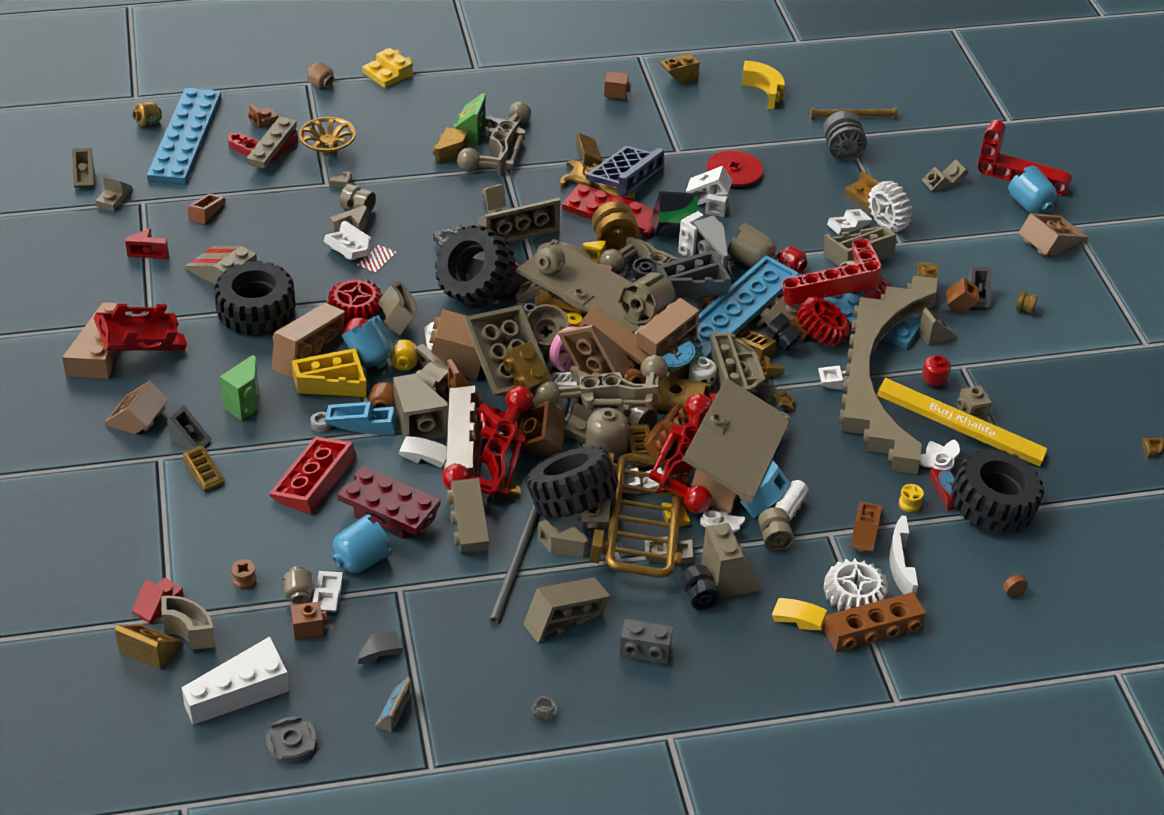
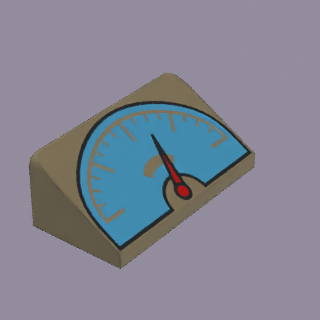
(395, 706)

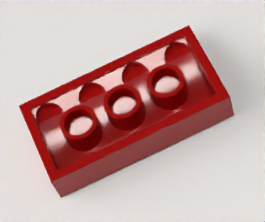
(314, 474)

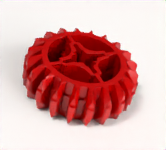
(356, 298)
(823, 321)

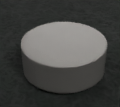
(318, 422)

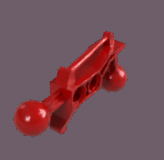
(519, 400)
(697, 497)

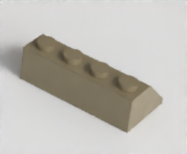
(525, 220)

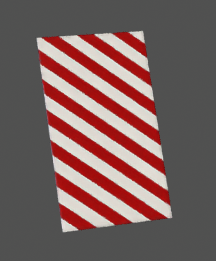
(376, 258)

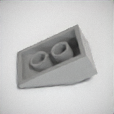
(711, 237)

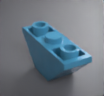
(769, 492)

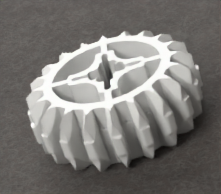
(890, 206)
(854, 585)

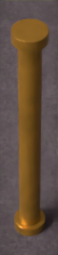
(859, 112)

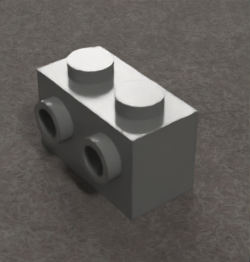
(646, 641)

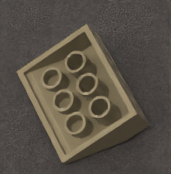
(493, 336)

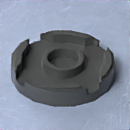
(291, 740)

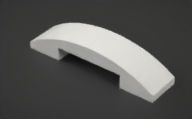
(904, 576)

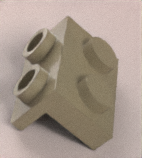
(776, 307)

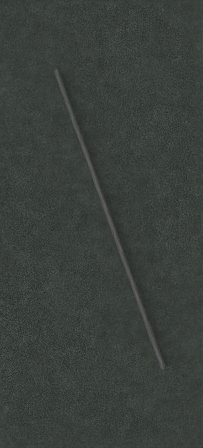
(528, 527)

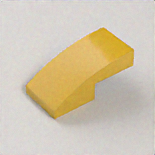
(804, 614)

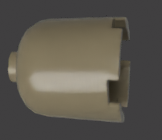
(751, 246)
(608, 430)

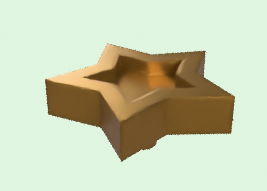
(784, 400)

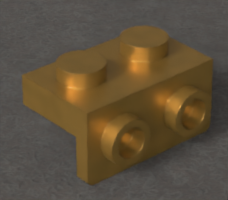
(526, 366)

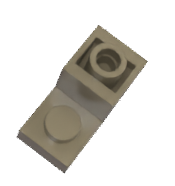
(948, 178)
(566, 543)

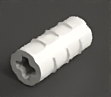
(793, 498)

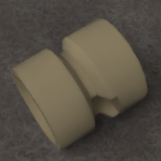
(355, 197)
(639, 414)
(775, 529)

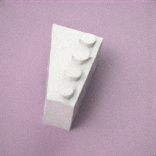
(237, 683)

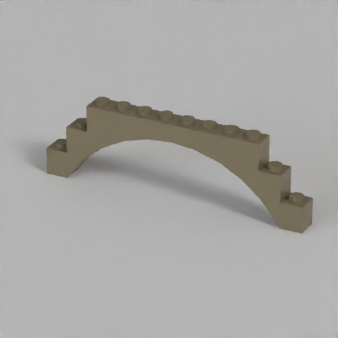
(862, 408)

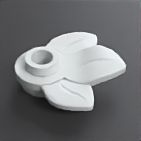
(940, 456)
(715, 517)

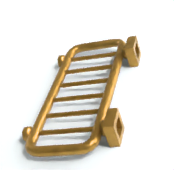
(609, 547)

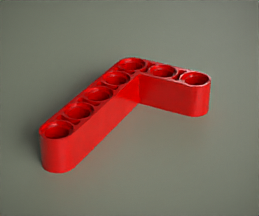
(1014, 166)
(837, 281)

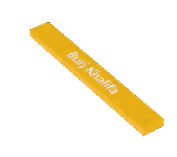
(962, 422)

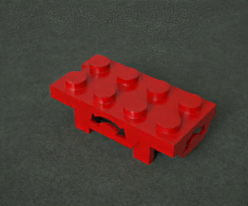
(139, 333)

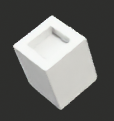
(716, 204)

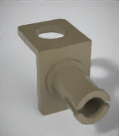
(495, 198)

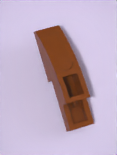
(657, 436)

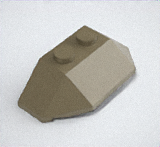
(735, 361)

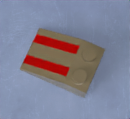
(218, 259)

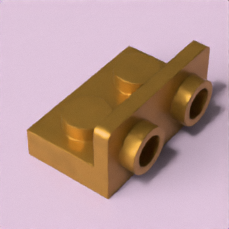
(860, 190)

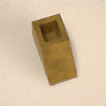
(682, 68)
(450, 145)

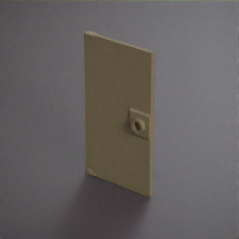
(582, 284)
(737, 440)

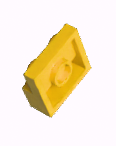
(389, 68)

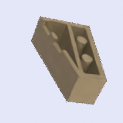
(564, 604)

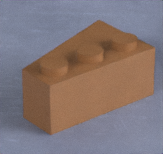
(669, 328)

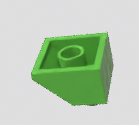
(473, 119)
(241, 389)

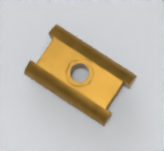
(678, 390)

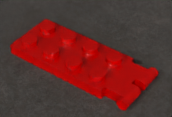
(586, 200)

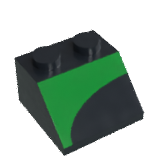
(670, 210)

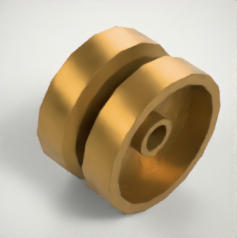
(614, 223)

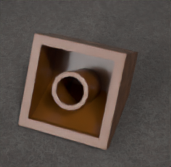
(542, 429)

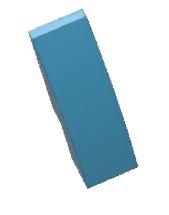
(362, 418)

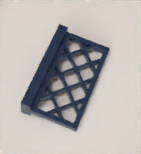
(628, 168)

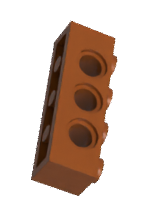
(874, 621)

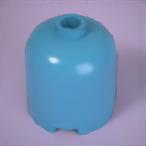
(1033, 191)
(371, 343)
(360, 545)

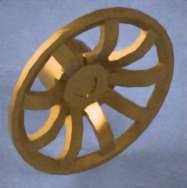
(327, 140)

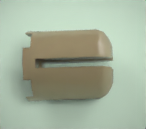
(646, 298)

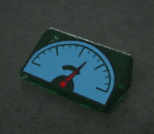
(681, 357)

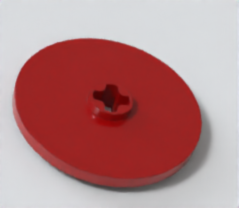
(740, 166)

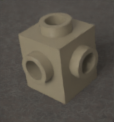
(974, 402)
(597, 517)

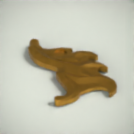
(578, 176)

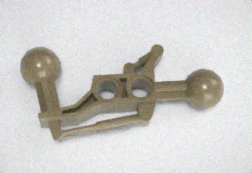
(502, 137)
(635, 249)
(608, 387)

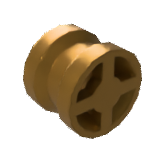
(1026, 302)

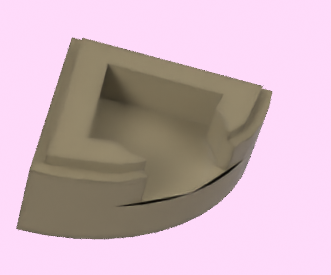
(341, 181)

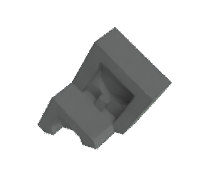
(380, 644)

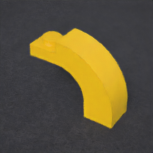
(765, 78)

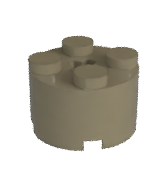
(436, 377)

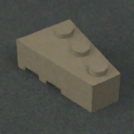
(839, 248)
(468, 516)

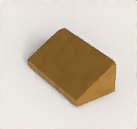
(588, 149)

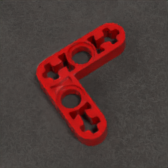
(241, 143)

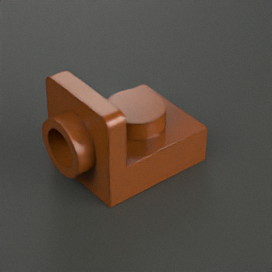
(262, 117)

